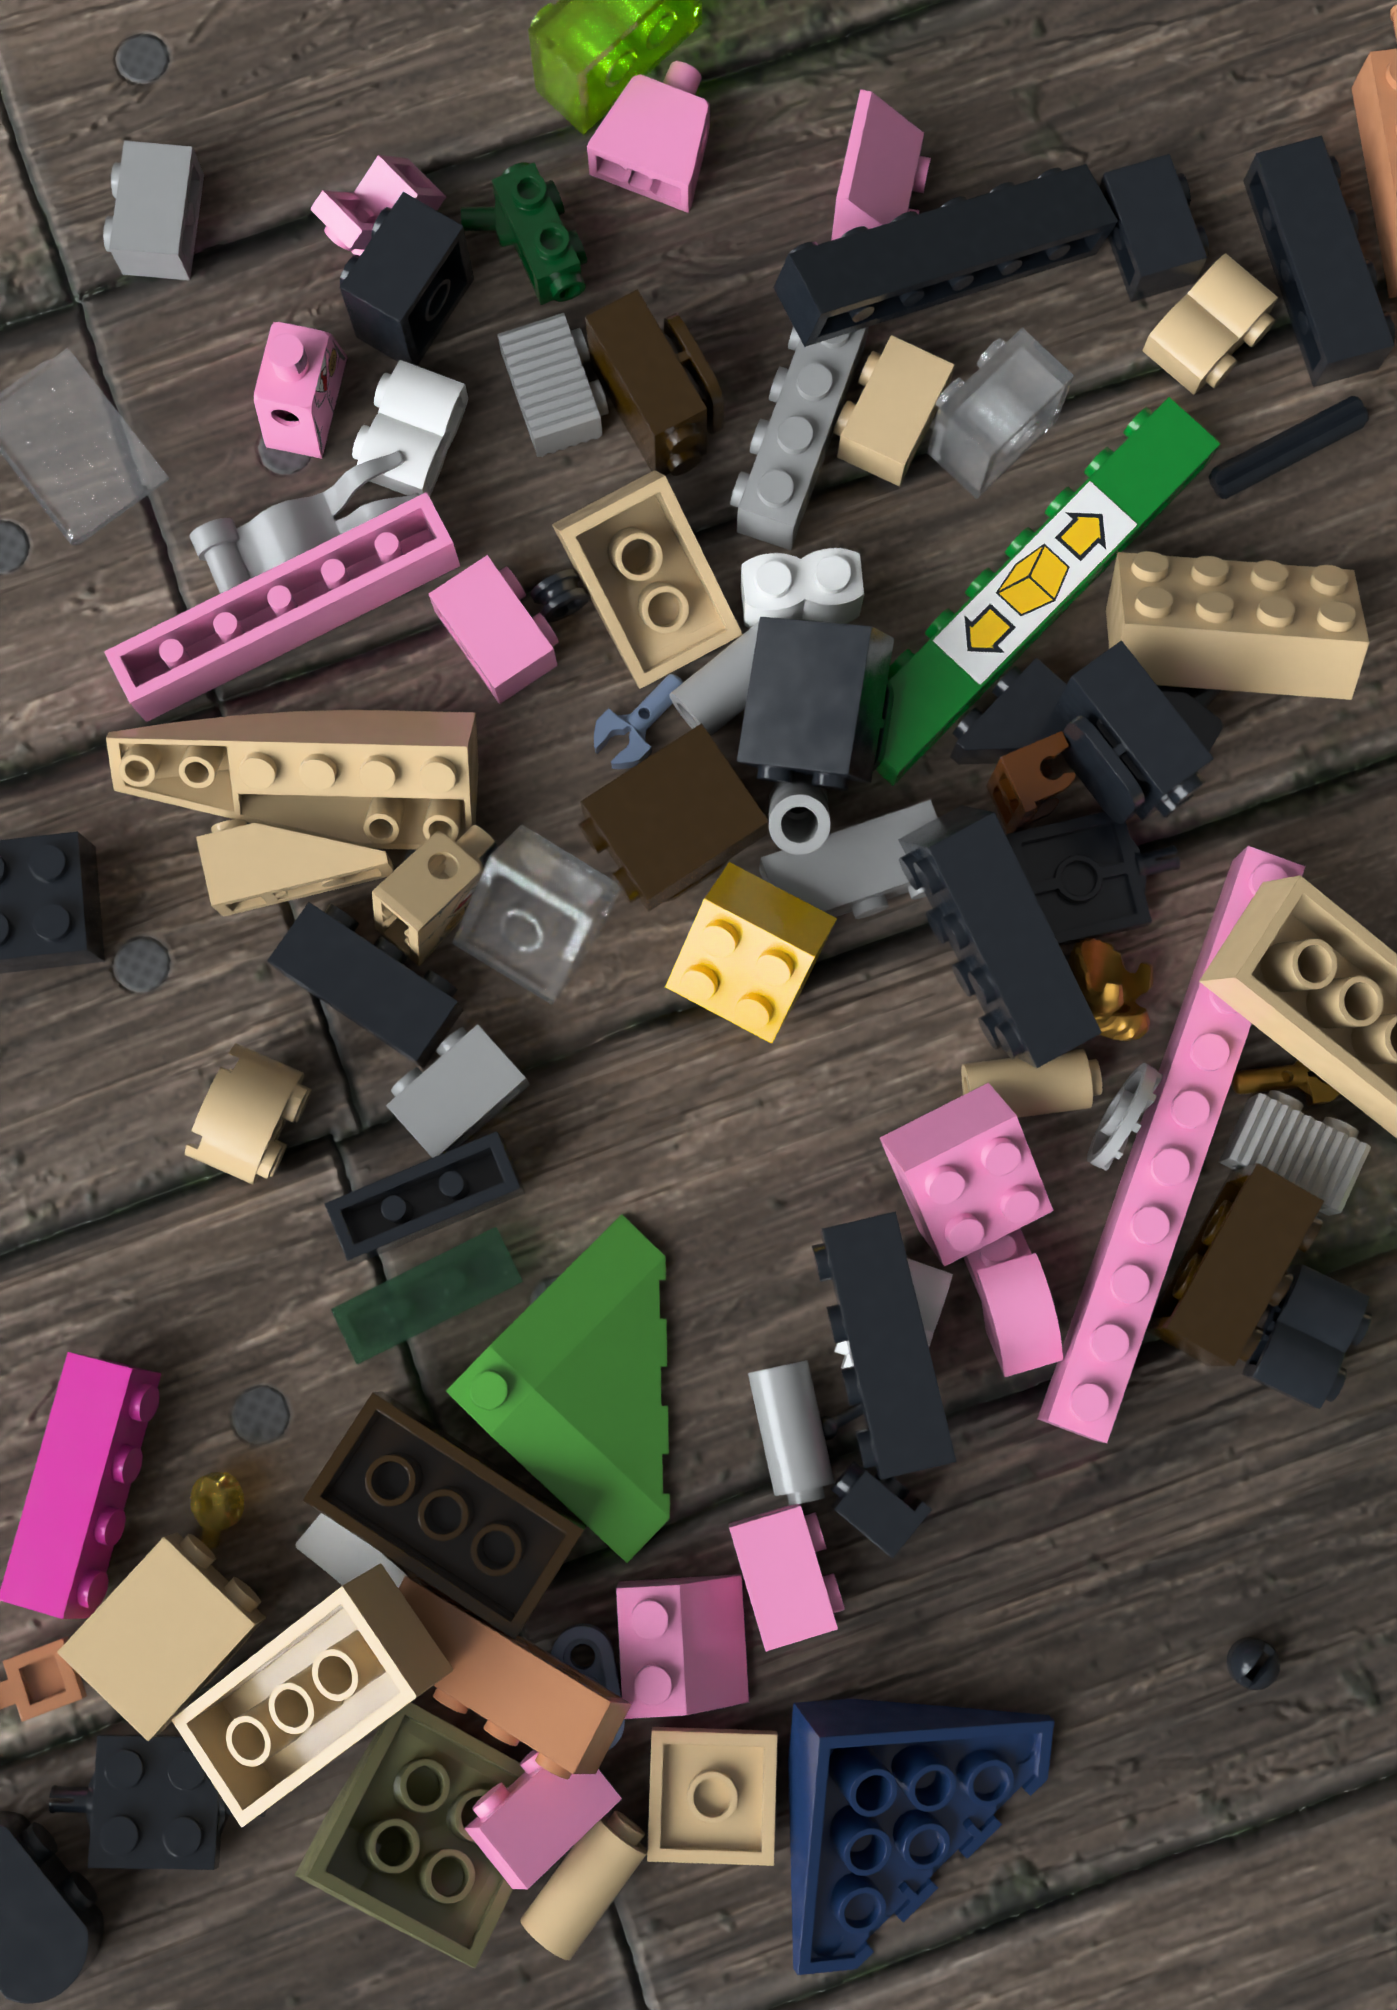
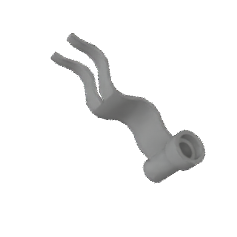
(289, 526)

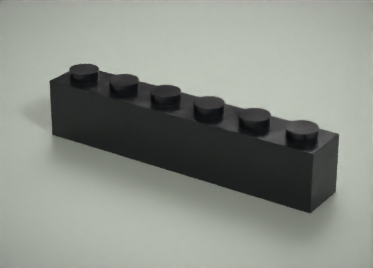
(943, 253)

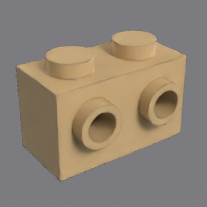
(893, 410)

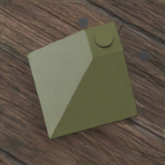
(400, 1838)

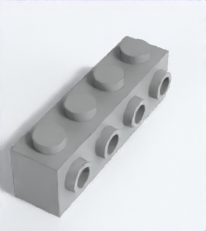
(796, 437)

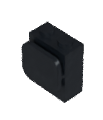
(817, 702)
(1129, 739)

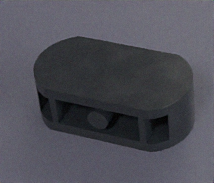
(45, 1915)

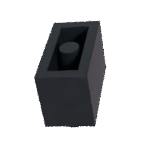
(1155, 231)

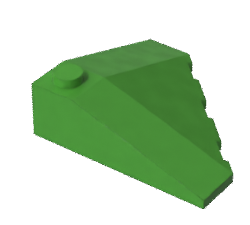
(580, 1389)

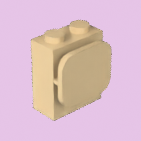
(163, 1633)

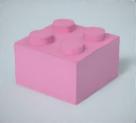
(967, 1173)

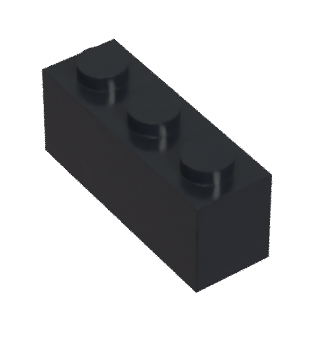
(367, 982)
(424, 1198)

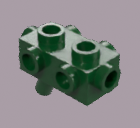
(529, 219)

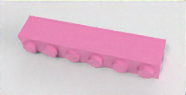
(283, 608)

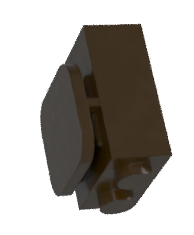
(656, 382)
(672, 819)

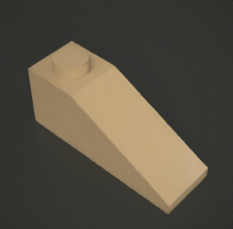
(271, 865)

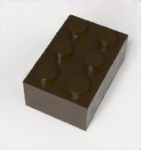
(1236, 1266)

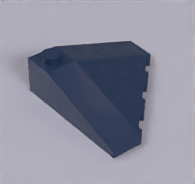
(885, 1802)

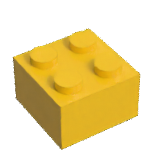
(750, 952)

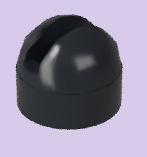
(1244, 1656)

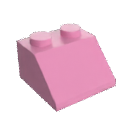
(879, 167)
(682, 1645)

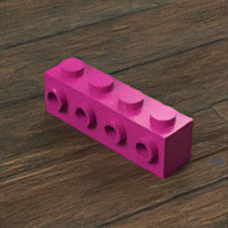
(80, 1487)

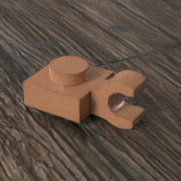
(40, 1681)

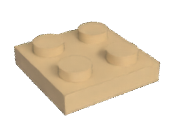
(712, 1796)

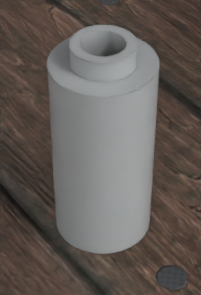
(719, 687)
(803, 829)
(792, 1432)

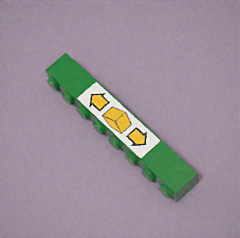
(1040, 578)

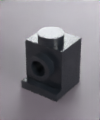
(878, 1508)

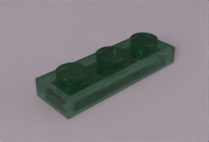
(427, 1295)

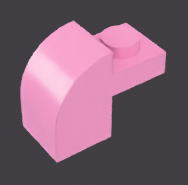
(352, 215)
(1016, 1304)

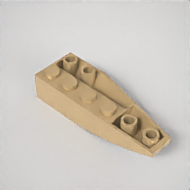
(320, 773)

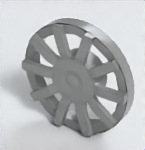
(1123, 1116)

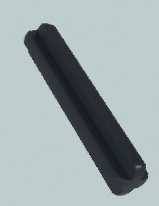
(1288, 447)

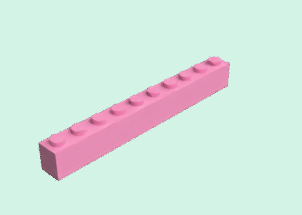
(1156, 1181)

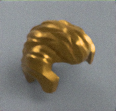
(1112, 989)

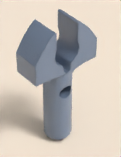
(636, 723)

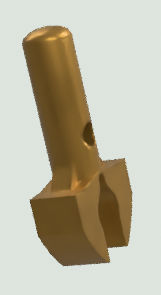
(1284, 1078)

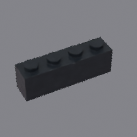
(1319, 261)
(886, 1346)

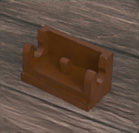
(1023, 783)

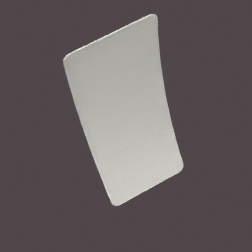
(342, 1552)

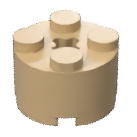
(247, 1115)

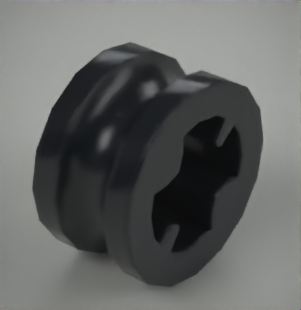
(560, 595)

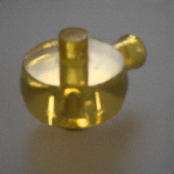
(216, 1504)

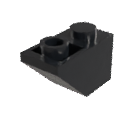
(1016, 719)

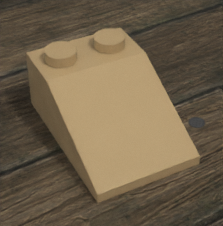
(648, 578)

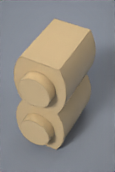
(1211, 324)

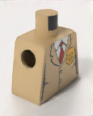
(431, 891)

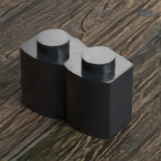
(1309, 1337)

